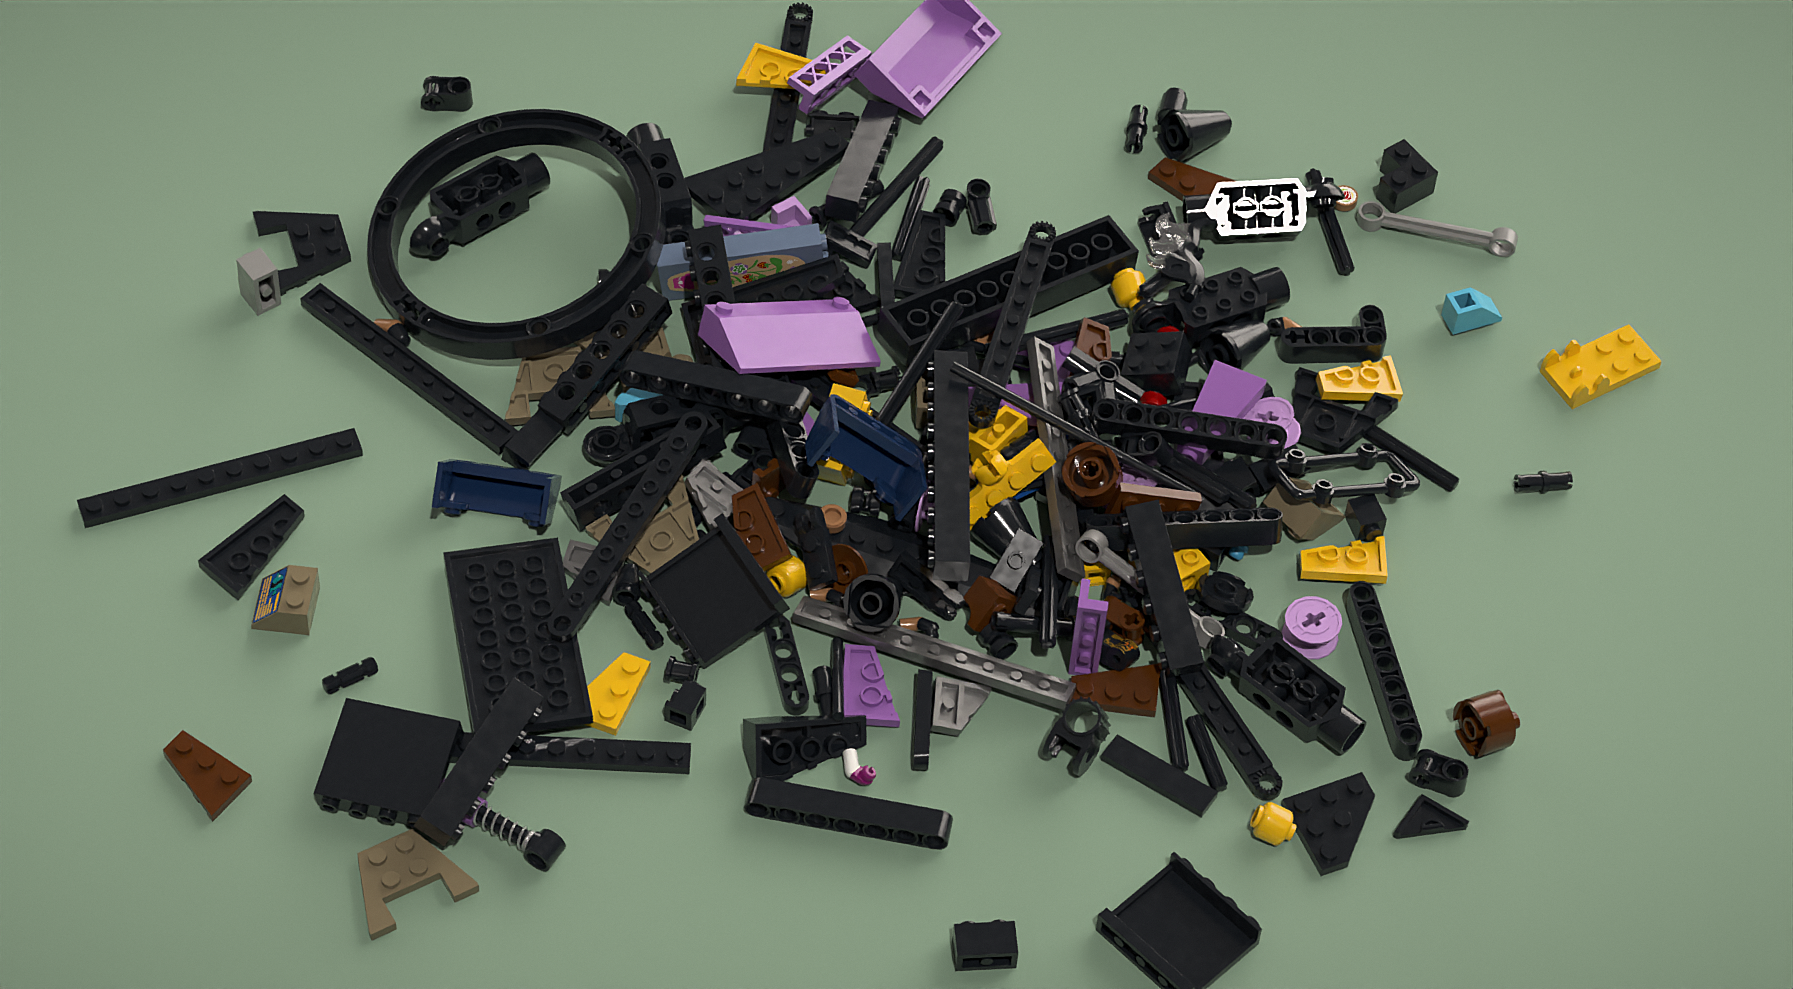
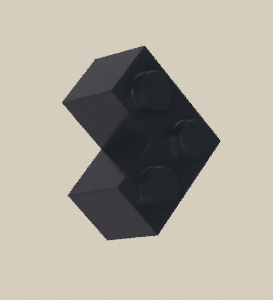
(1406, 177)

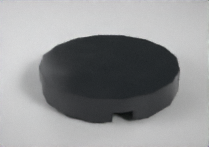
(1224, 592)

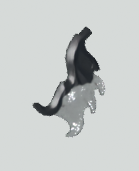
(1176, 252)

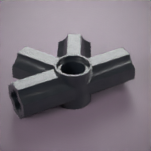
(1098, 379)

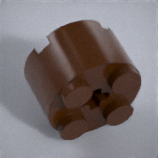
(1085, 460)
(1485, 723)

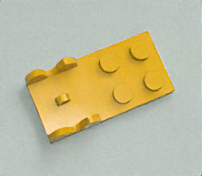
(1598, 366)

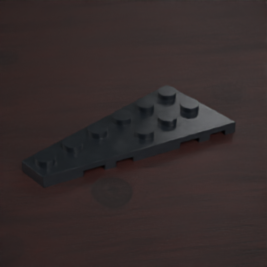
(761, 180)
(795, 284)

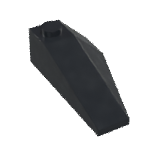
(789, 744)

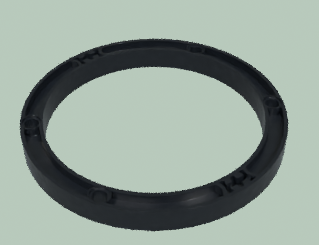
(548, 330)

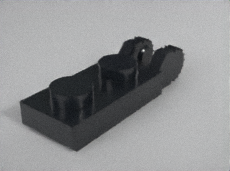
(816, 549)
(920, 583)

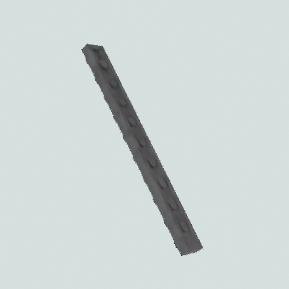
(1060, 502)
(939, 654)

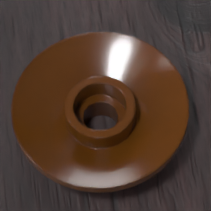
(845, 558)

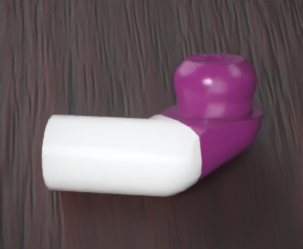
(854, 771)

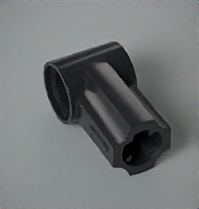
(980, 206)

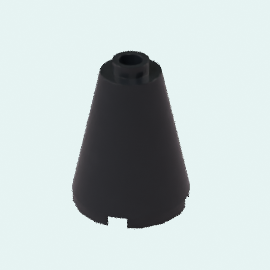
(1191, 131)
(1232, 344)
(1001, 526)
(873, 601)

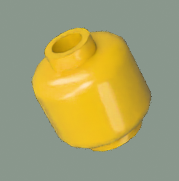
(1125, 287)
(788, 576)
(1272, 823)

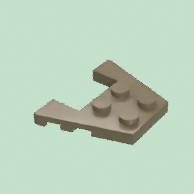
(538, 375)
(664, 536)
(402, 867)

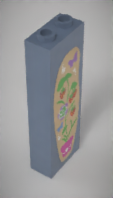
(748, 256)

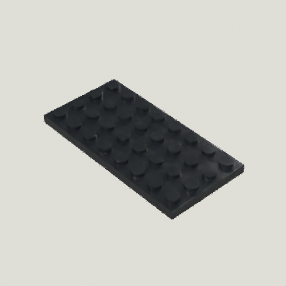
(501, 621)

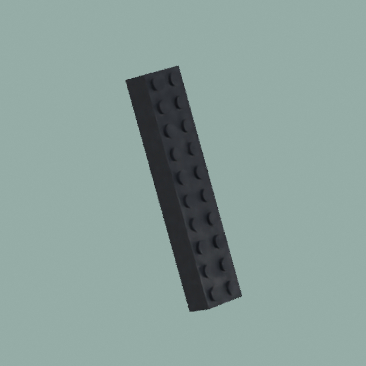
(1077, 264)

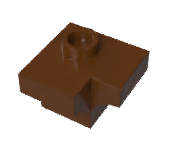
(985, 598)

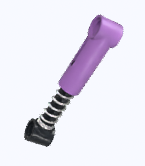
(539, 847)

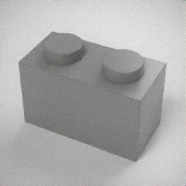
(258, 281)

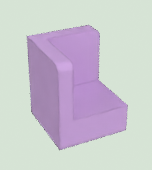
(790, 213)

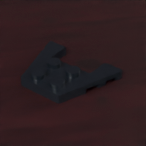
(315, 241)
(1332, 424)

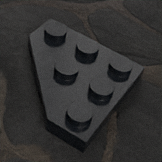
(1331, 820)

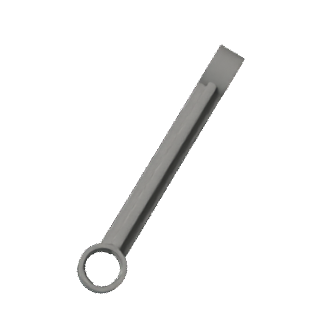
(1437, 229)
(1204, 626)

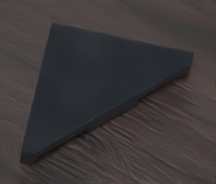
(1429, 818)

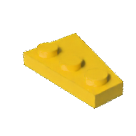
(771, 68)
(1360, 382)
(1347, 563)
(615, 691)

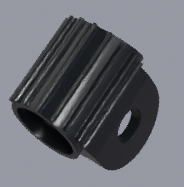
(1085, 743)

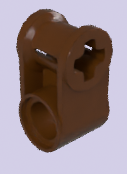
(1124, 619)

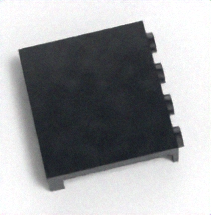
(714, 594)
(386, 762)
(1180, 928)

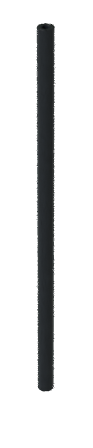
(1066, 427)

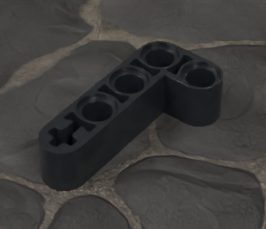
(1336, 344)

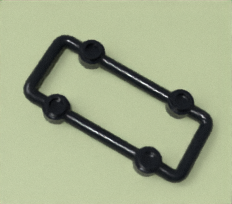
(1323, 490)

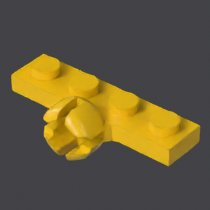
(1005, 478)

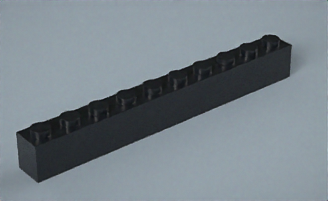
(948, 468)

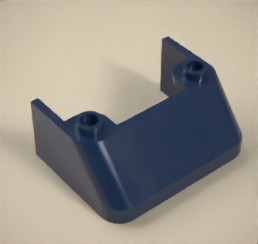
(870, 450)
(496, 490)

